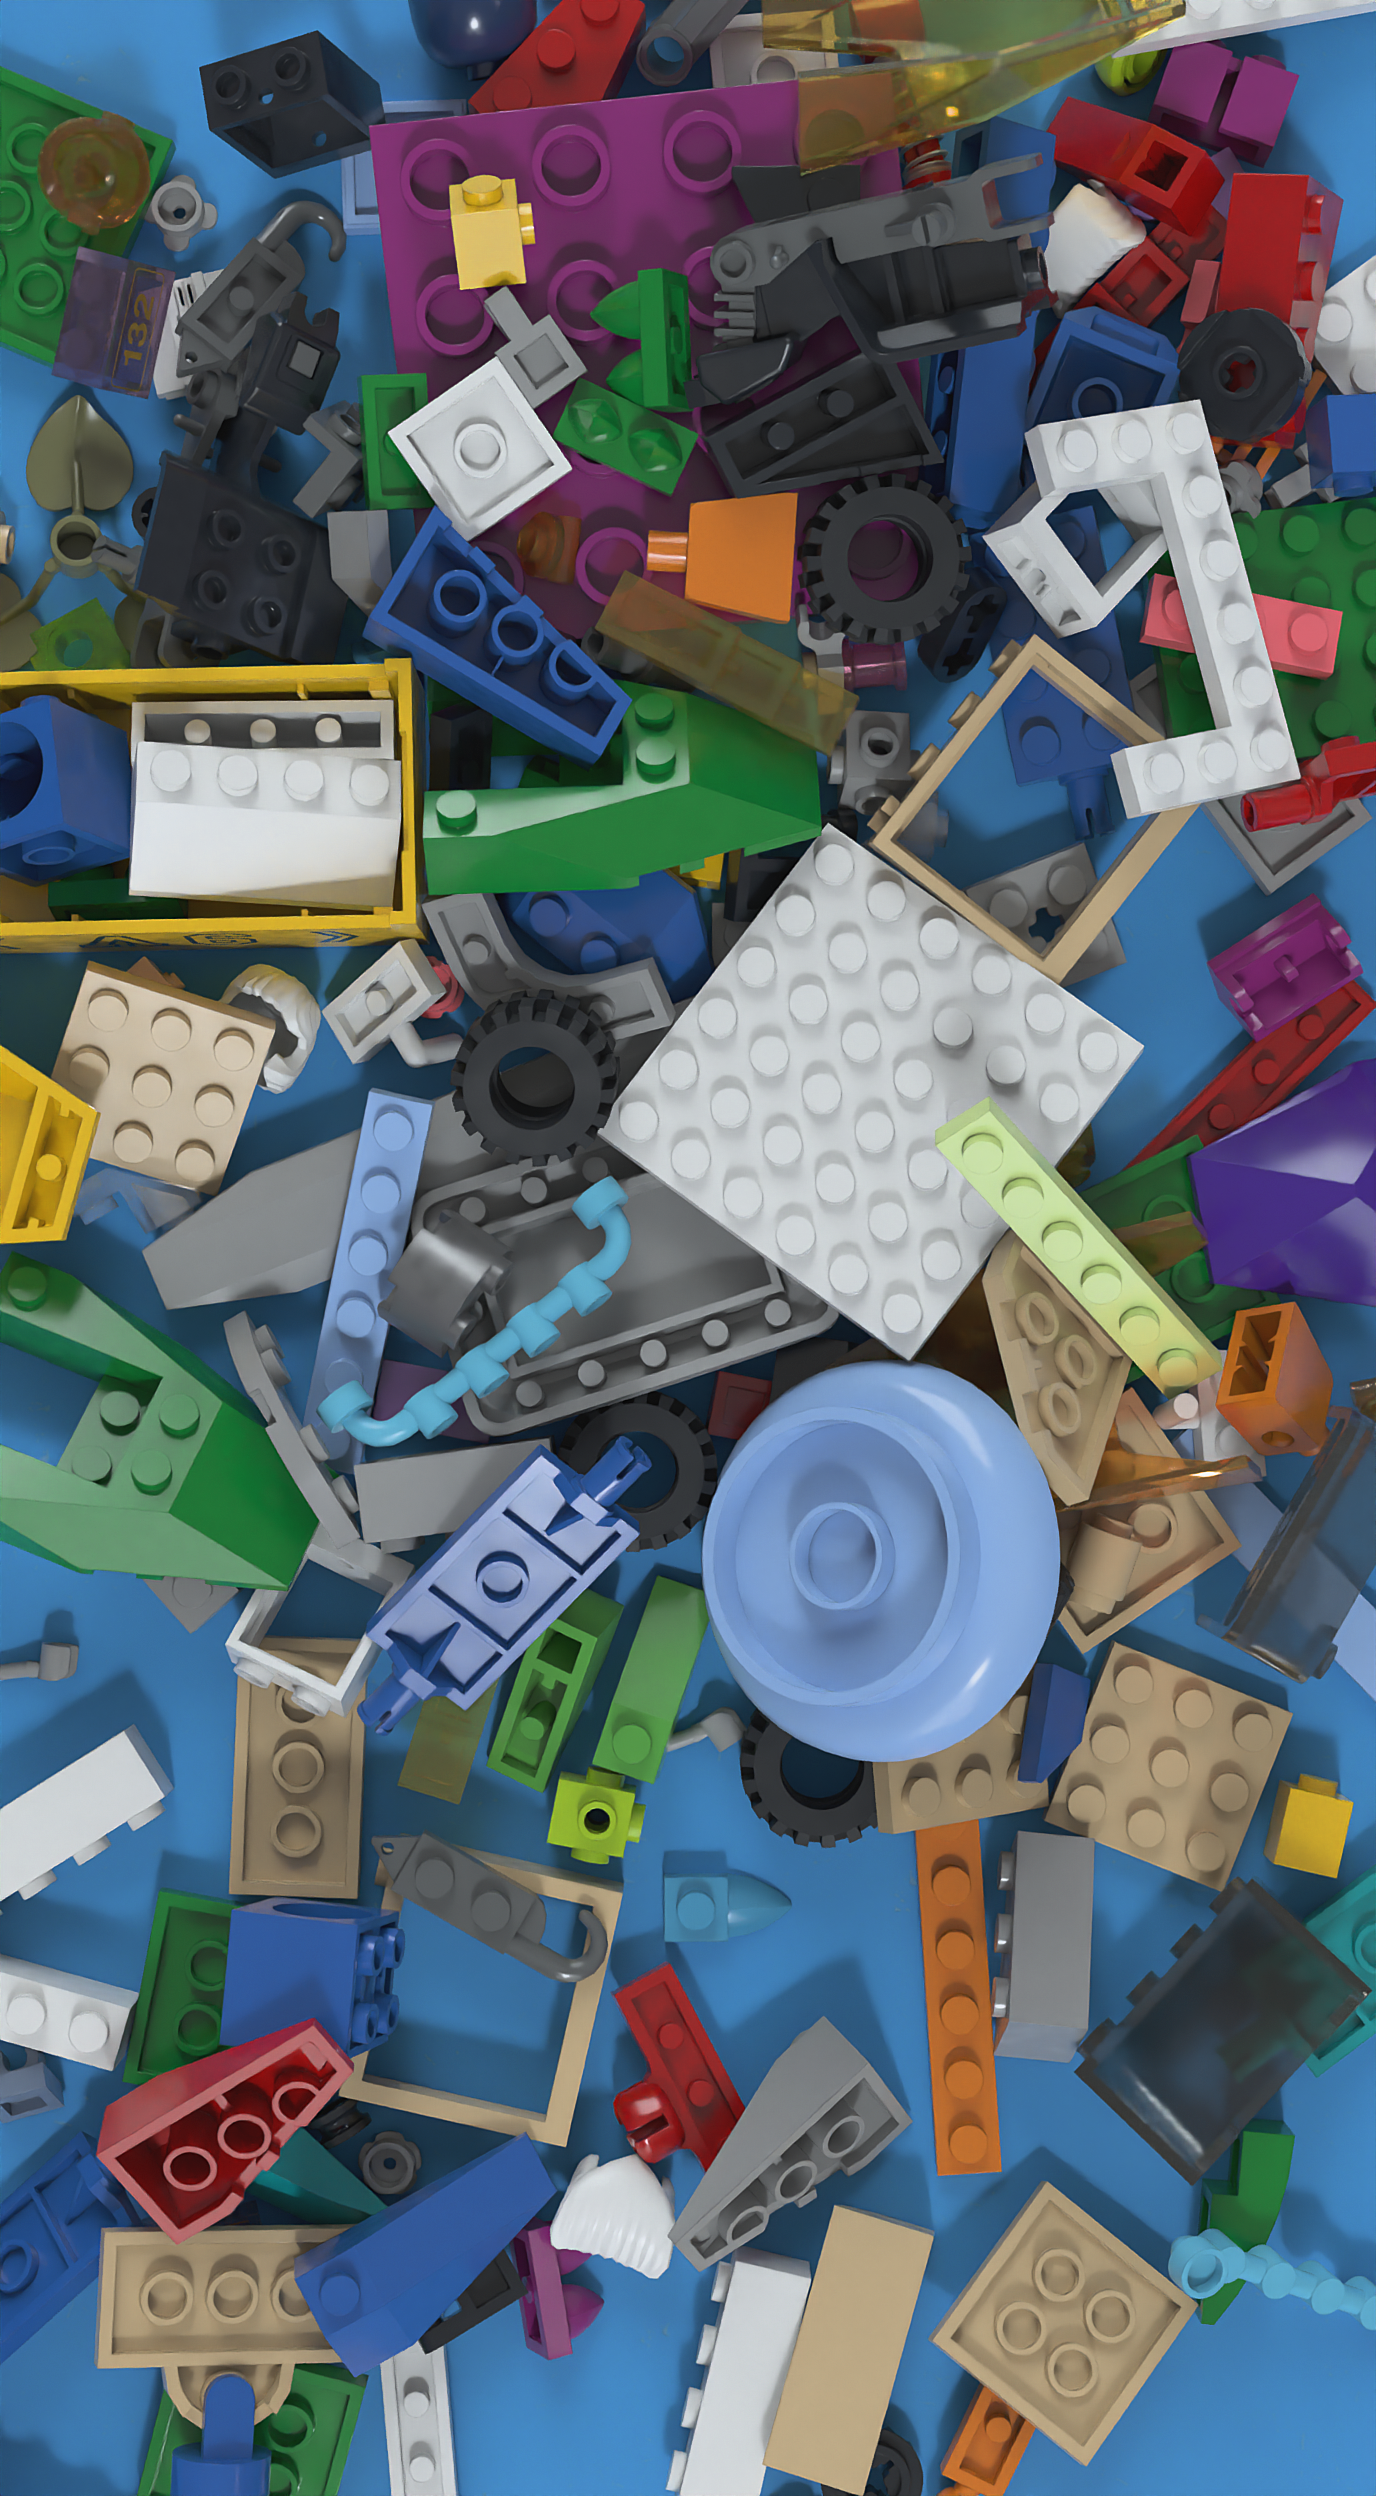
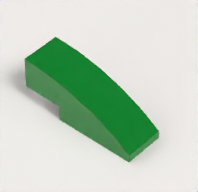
(1248, 2201)

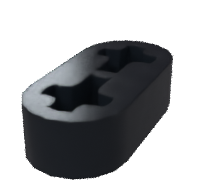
(962, 637)

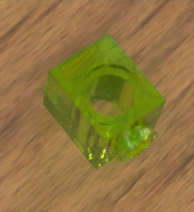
(87, 622)

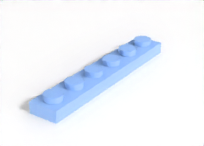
(368, 1249)

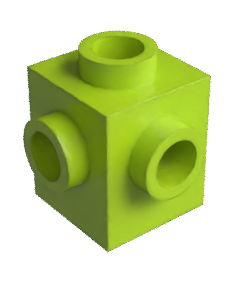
(591, 1839)

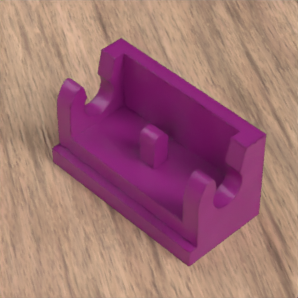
(1284, 967)

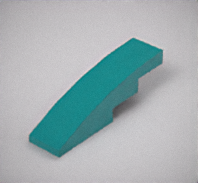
(314, 2185)

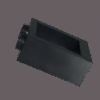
(313, 95)

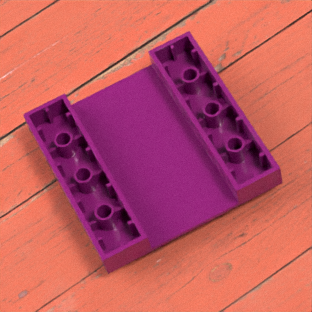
(609, 196)

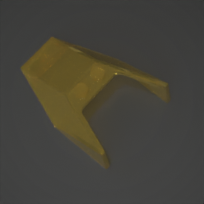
(951, 64)

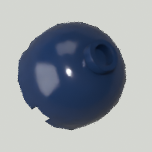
(472, 32)

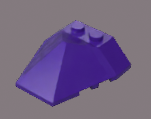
(1296, 1194)

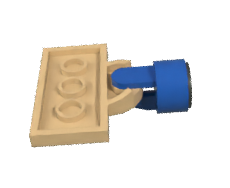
(221, 2328)

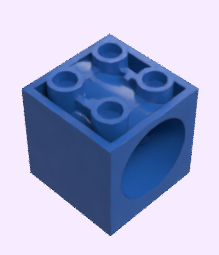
(61, 792)
(309, 1962)

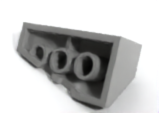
(807, 2120)

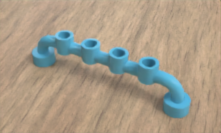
(528, 1329)
(1211, 2259)

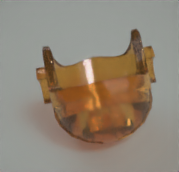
(94, 171)

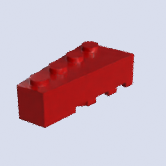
(1279, 262)

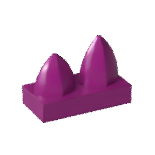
(551, 2310)

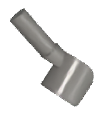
(55, 1663)
(720, 1726)

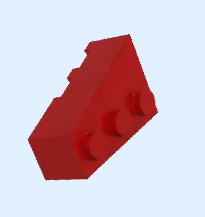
(569, 59)

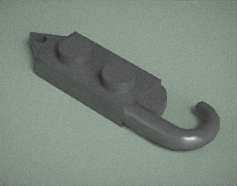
(253, 283)
(484, 1903)

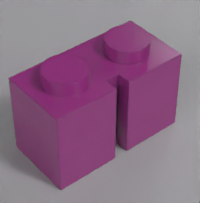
(1224, 100)

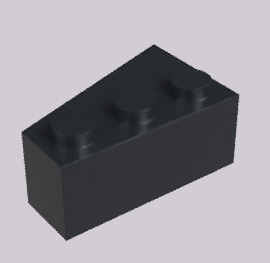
(823, 429)

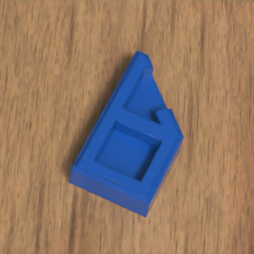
(1052, 1721)

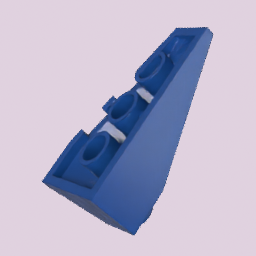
(407, 2264)

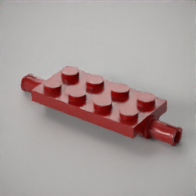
(1338, 774)

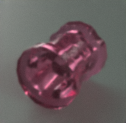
(874, 665)

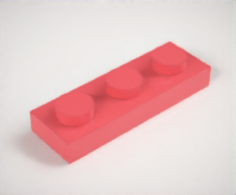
(1296, 634)

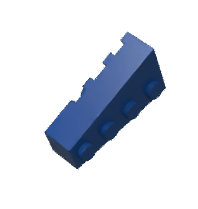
(494, 646)

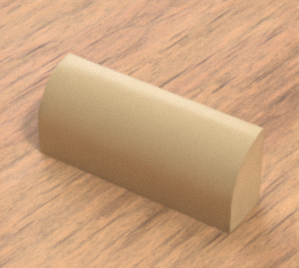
(848, 2348)

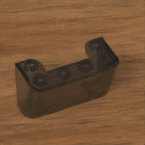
(1220, 2027)

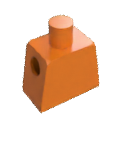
(734, 555)
(1276, 1382)

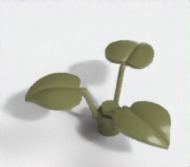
(76, 466)

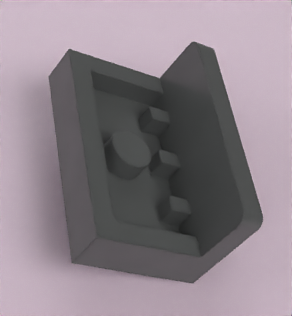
(341, 473)

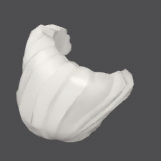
(297, 1017)

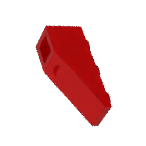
(1136, 163)

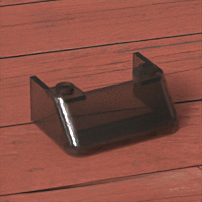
(1312, 1559)

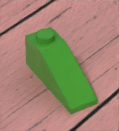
(654, 1681)
(553, 1690)

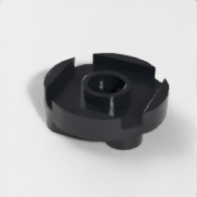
(1279, 373)

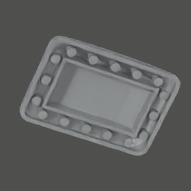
(677, 1304)

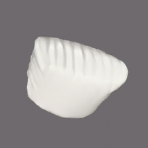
(1087, 239)
(618, 2214)

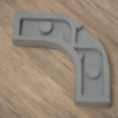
(494, 966)
(302, 1450)

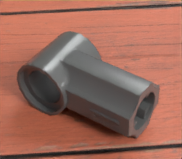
(693, 26)

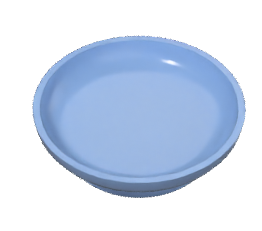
(881, 1560)

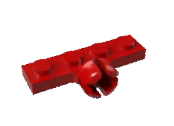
(686, 2090)

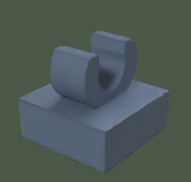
(29, 2088)

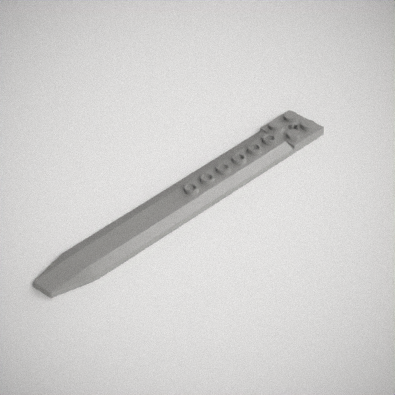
(285, 1220)

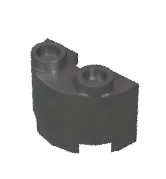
(441, 1281)

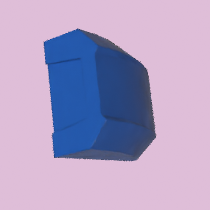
(1100, 369)

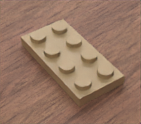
(298, 1782)

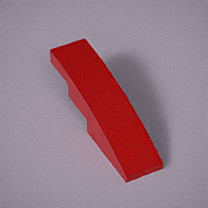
(1151, 275)

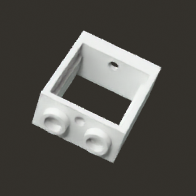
(1064, 592)
(356, 1561)

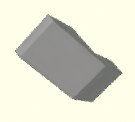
(360, 555)

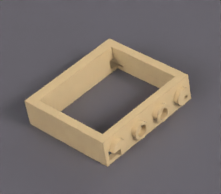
(936, 763)
(554, 2125)

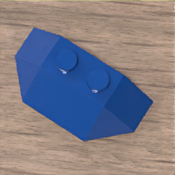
(620, 927)

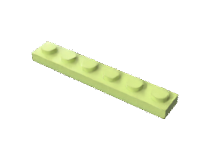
(1077, 1247)

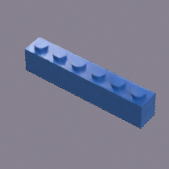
(982, 391)

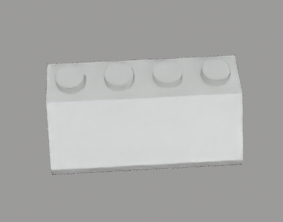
(264, 826)

